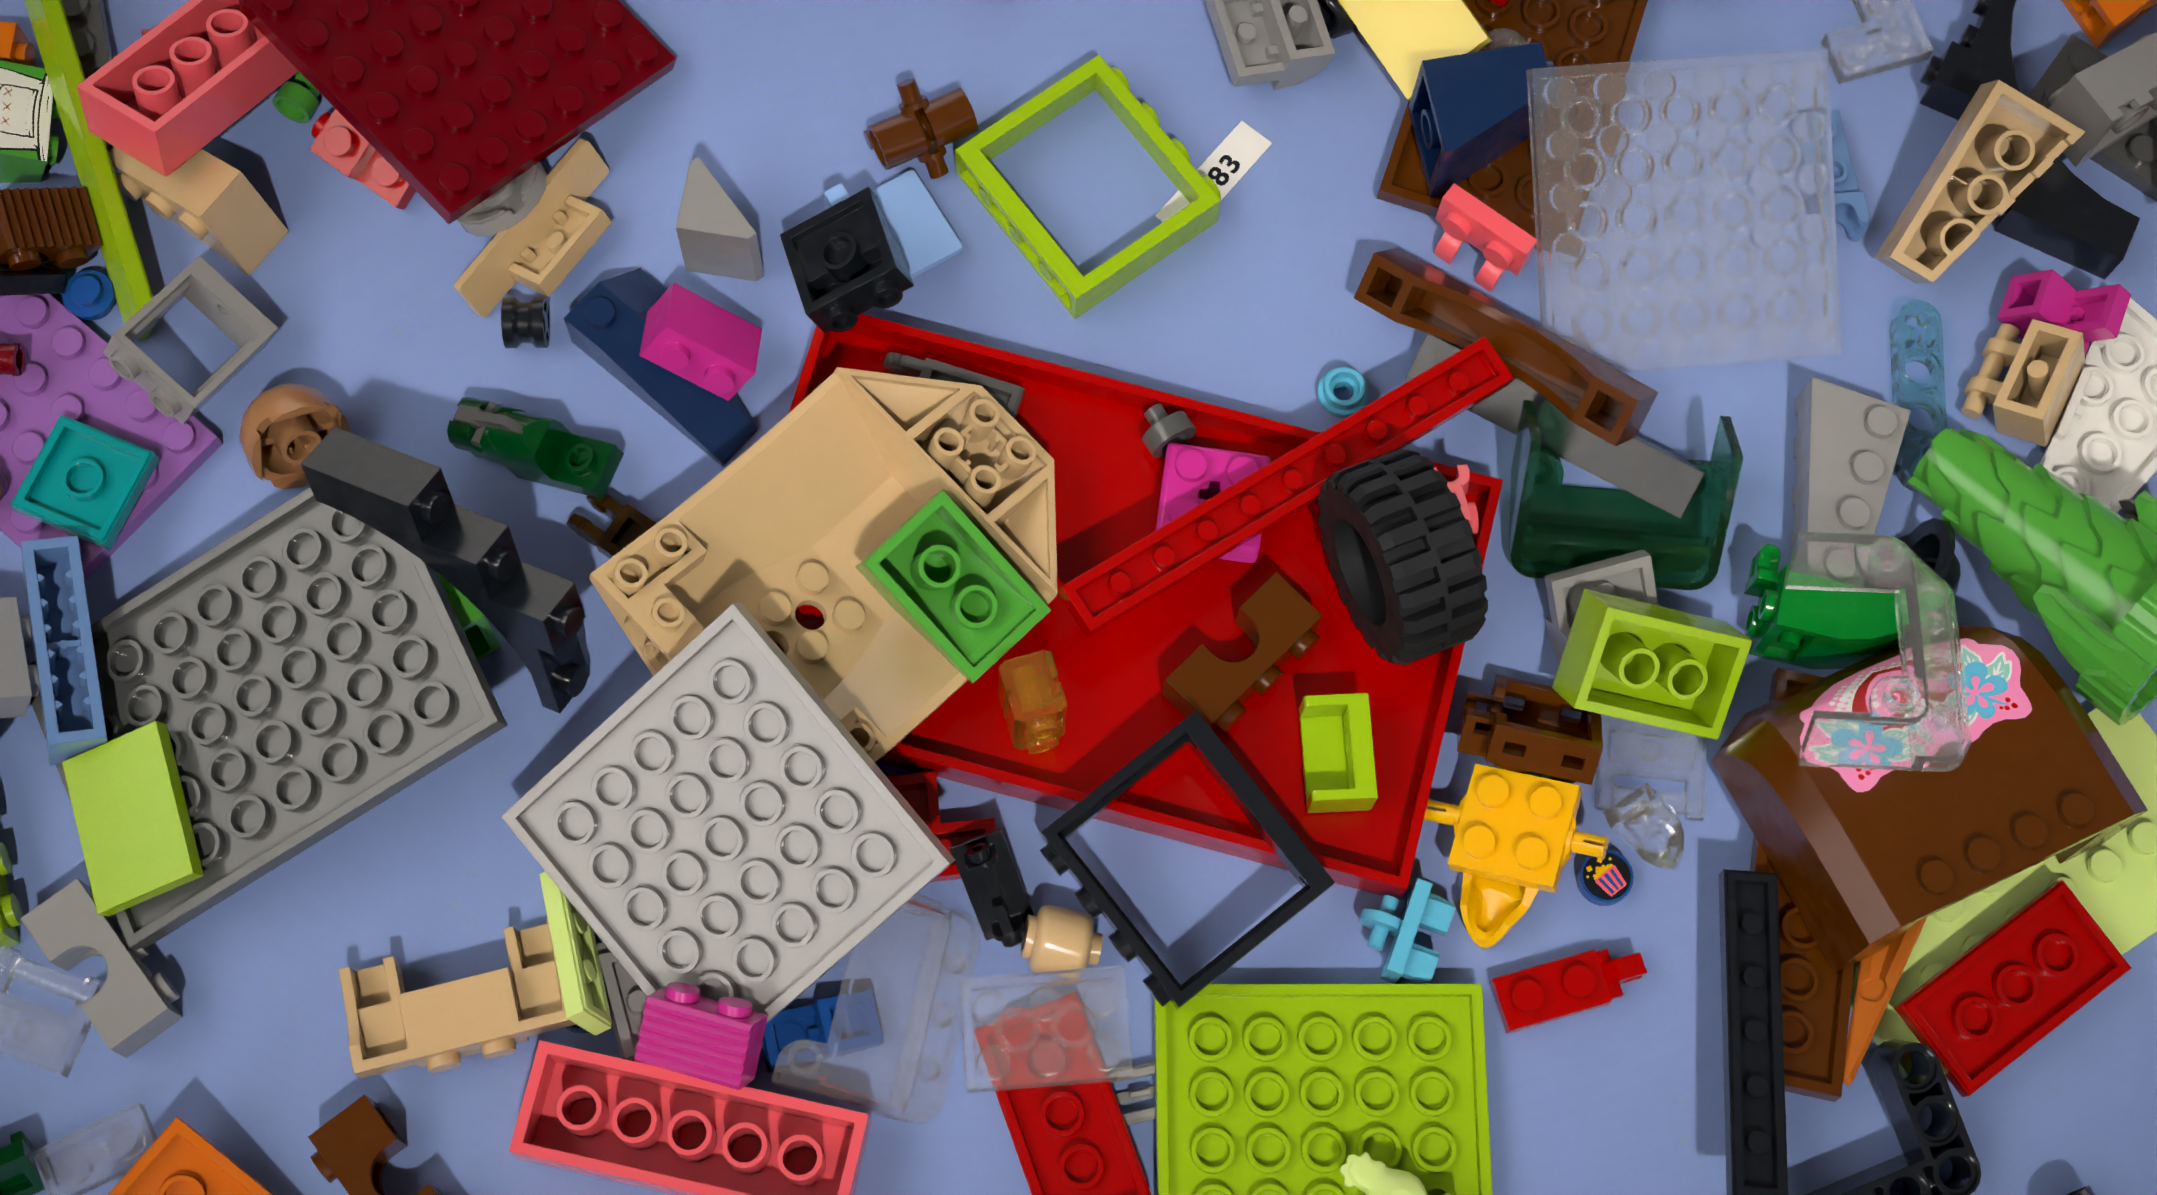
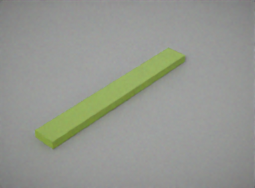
(90, 158)

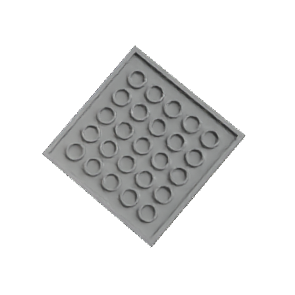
(727, 826)

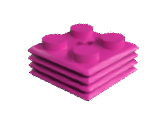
(1201, 472)

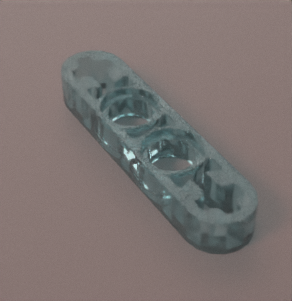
(1910, 394)

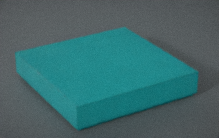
(85, 482)

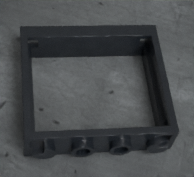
(1250, 801)

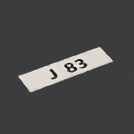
(1225, 165)

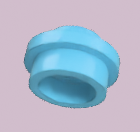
(1342, 378)

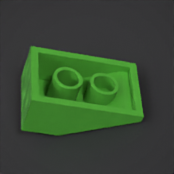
(953, 587)

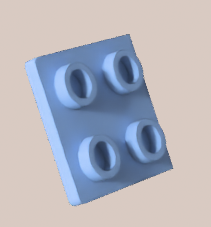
(912, 221)

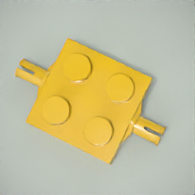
(1515, 828)

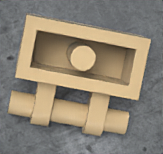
(2036, 383)

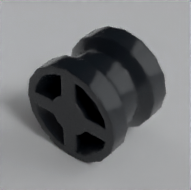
(525, 322)

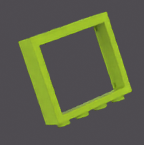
(1028, 235)

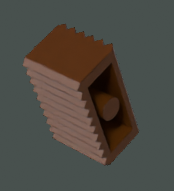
(47, 227)

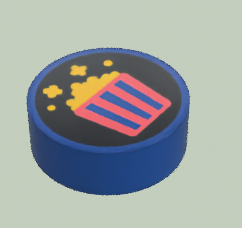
(1605, 880)

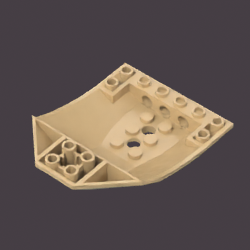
(809, 508)

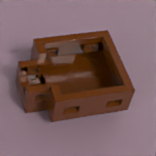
(1532, 735)

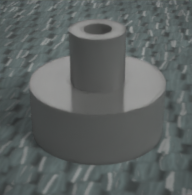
(1166, 429)

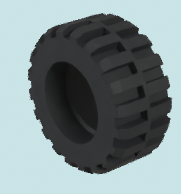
(1402, 556)

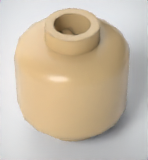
(1060, 940)

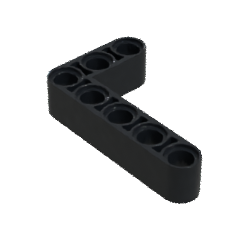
(1921, 1149)

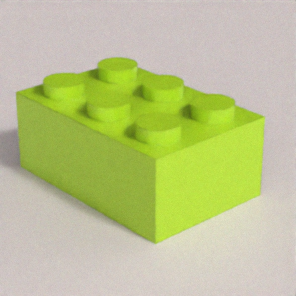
(1651, 664)

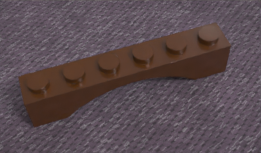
(1567, 376)

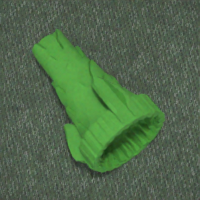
(2063, 557)

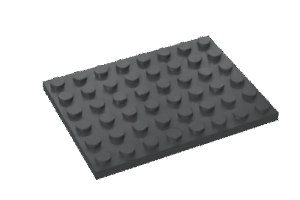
(296, 688)

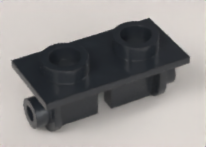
(993, 886)

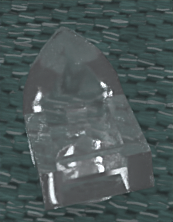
(1648, 827)

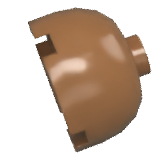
(284, 429)

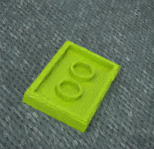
(132, 819)

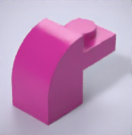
(2053, 300)

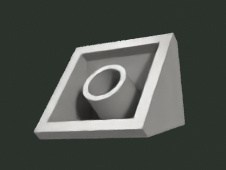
(714, 231)

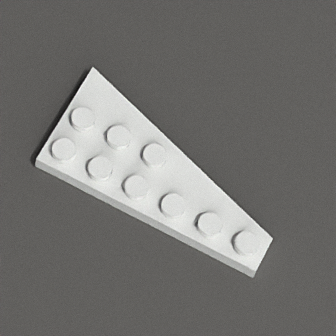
(2110, 420)

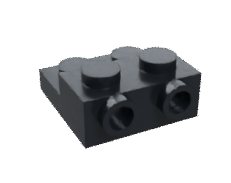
(846, 262)

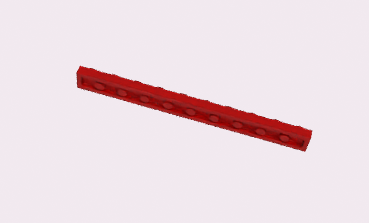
(1281, 487)

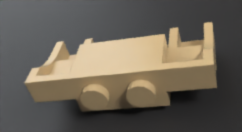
(453, 1018)

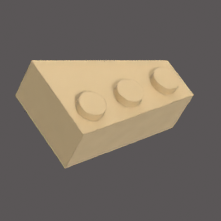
(208, 202)

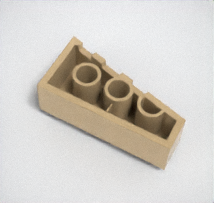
(1976, 176)

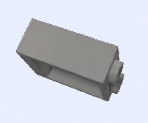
(222, 306)

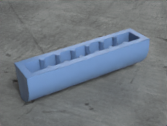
(63, 647)

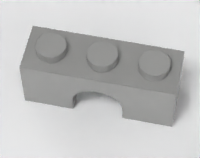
(133, 1001)

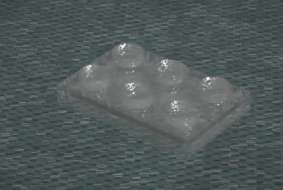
(1046, 1029)

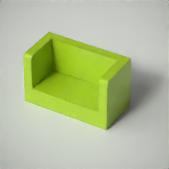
(1337, 753)

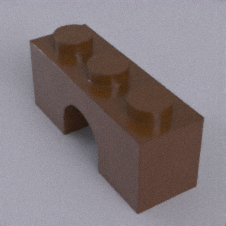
(1278, 626)
(358, 1147)

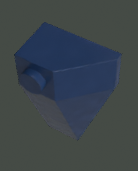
(610, 331)

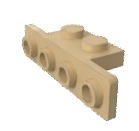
(547, 241)

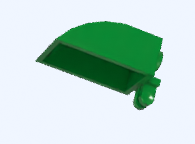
(1814, 625)

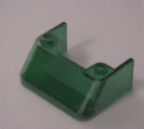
(1574, 526)

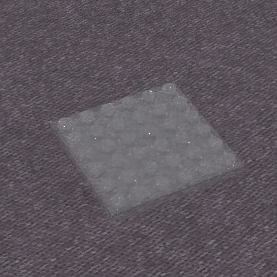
(1687, 208)

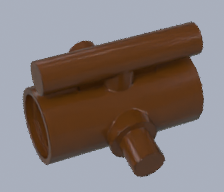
(922, 128)

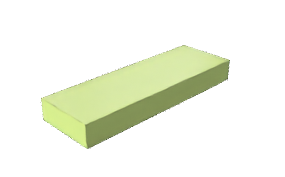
(576, 961)

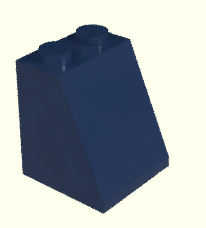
(1471, 110)

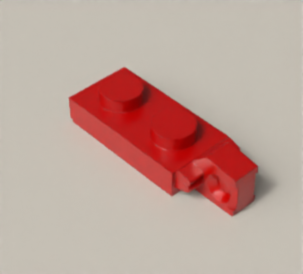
(1563, 988)

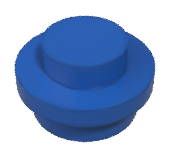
(89, 295)

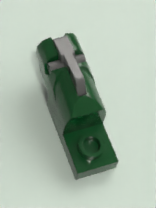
(534, 447)

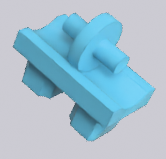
(1420, 910)

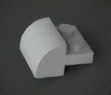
(1271, 40)
(1622, 576)

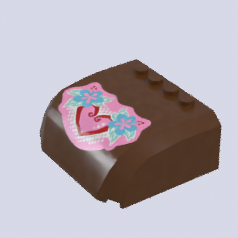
(1894, 846)

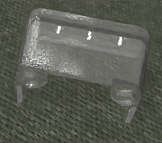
(1913, 717)

